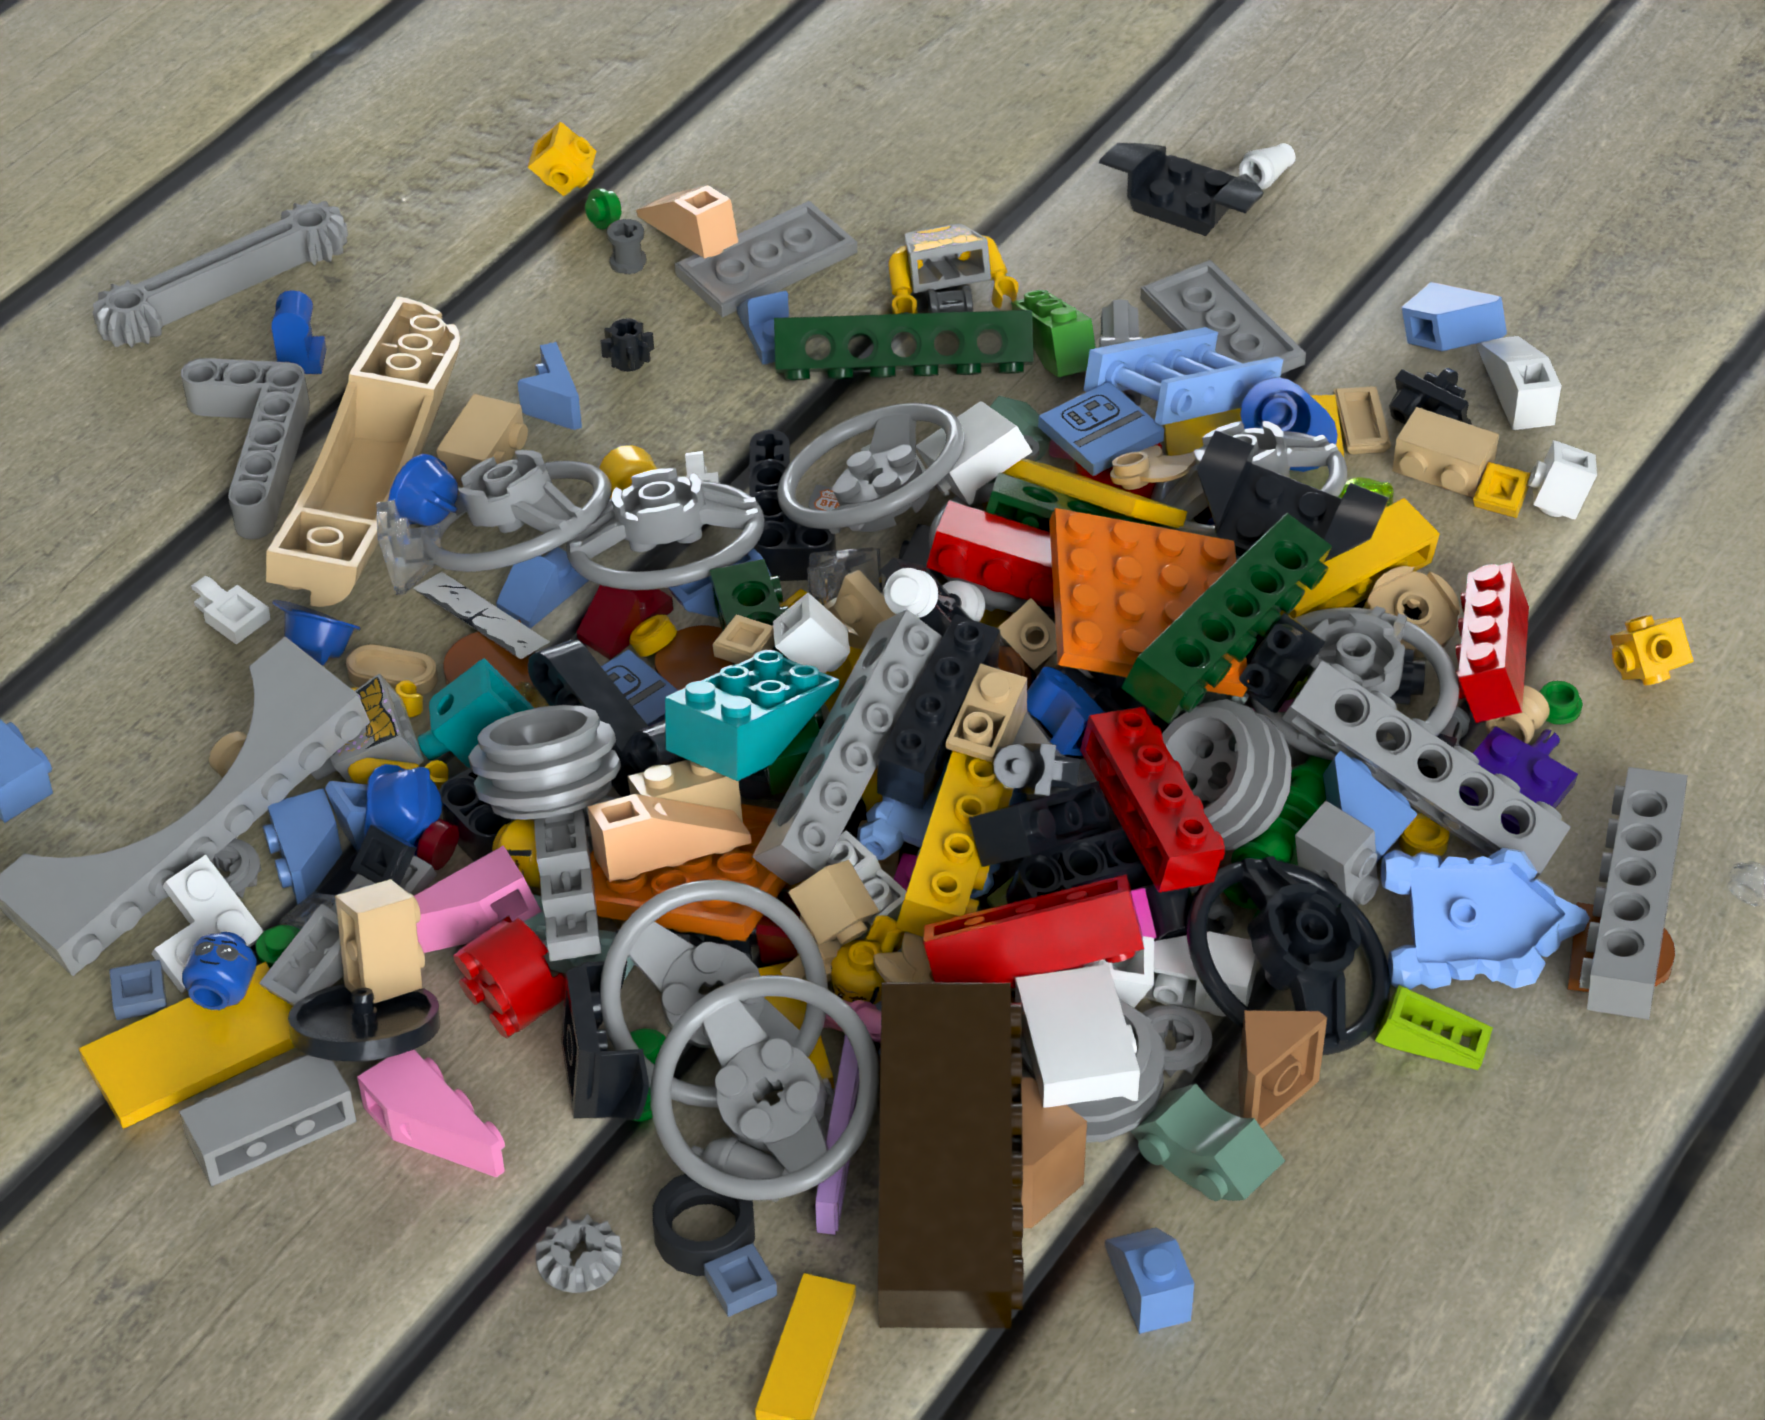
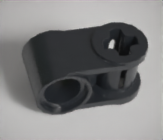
(1169, 911)

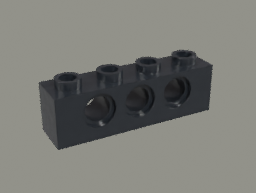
(917, 745)

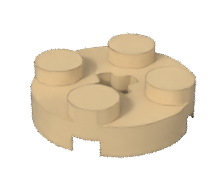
(1416, 589)

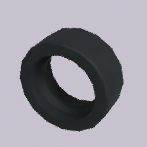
(691, 1255)

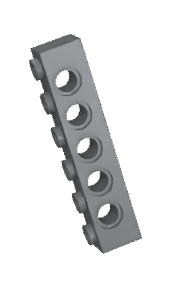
(847, 749)
(1438, 797)
(1636, 893)

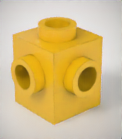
(562, 159)
(1650, 649)

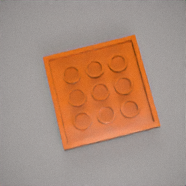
(1125, 586)
(710, 917)

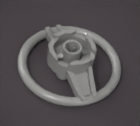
(1272, 450)
(879, 480)
(521, 494)
(662, 511)
(1371, 649)
(682, 968)
(752, 1068)

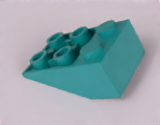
(745, 713)

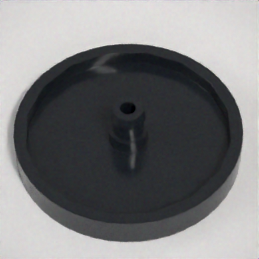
(354, 1028)

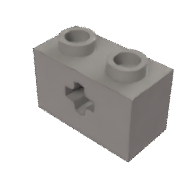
(1340, 852)

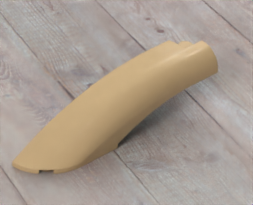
(375, 433)

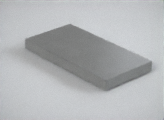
(767, 258)
(1210, 299)

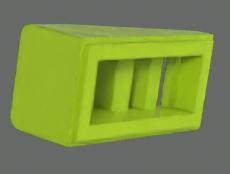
(1403, 1030)

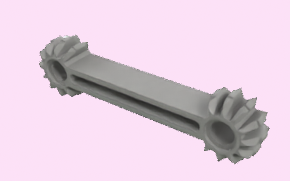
(141, 310)

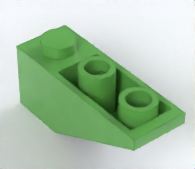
(1059, 332)

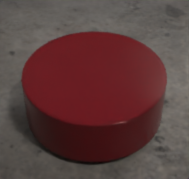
(438, 843)

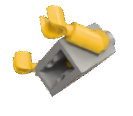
(946, 259)
(387, 736)

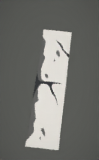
(481, 615)

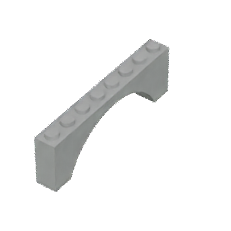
(89, 901)

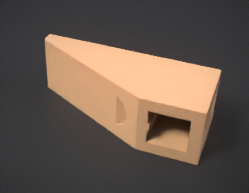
(695, 218)
(654, 832)

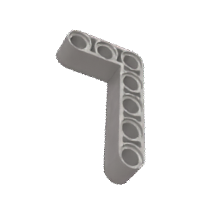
(278, 405)

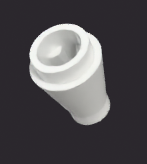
(1267, 164)

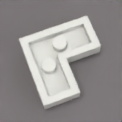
(209, 908)

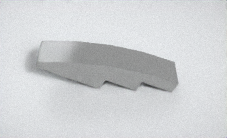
(567, 886)
(314, 955)

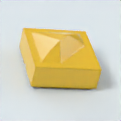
(1502, 490)

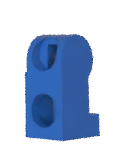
(294, 334)
(1061, 709)

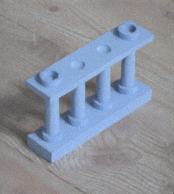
(1179, 373)

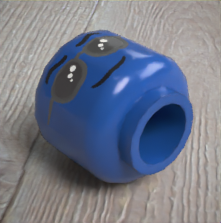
(219, 970)

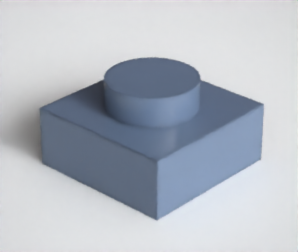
(138, 989)
(740, 1279)

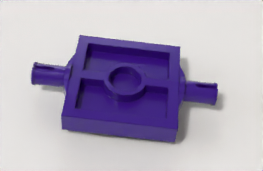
(1527, 765)

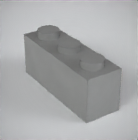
(267, 1117)

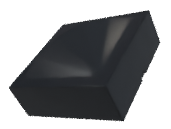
(383, 856)

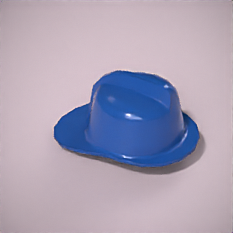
(1289, 408)
(424, 491)
(315, 632)
(402, 801)

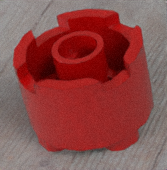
(509, 975)

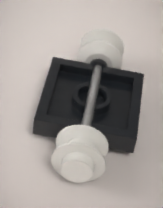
(917, 590)

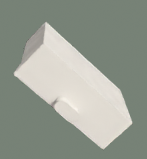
(988, 449)
(1077, 1036)

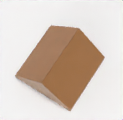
(1278, 1060)
(1052, 1154)

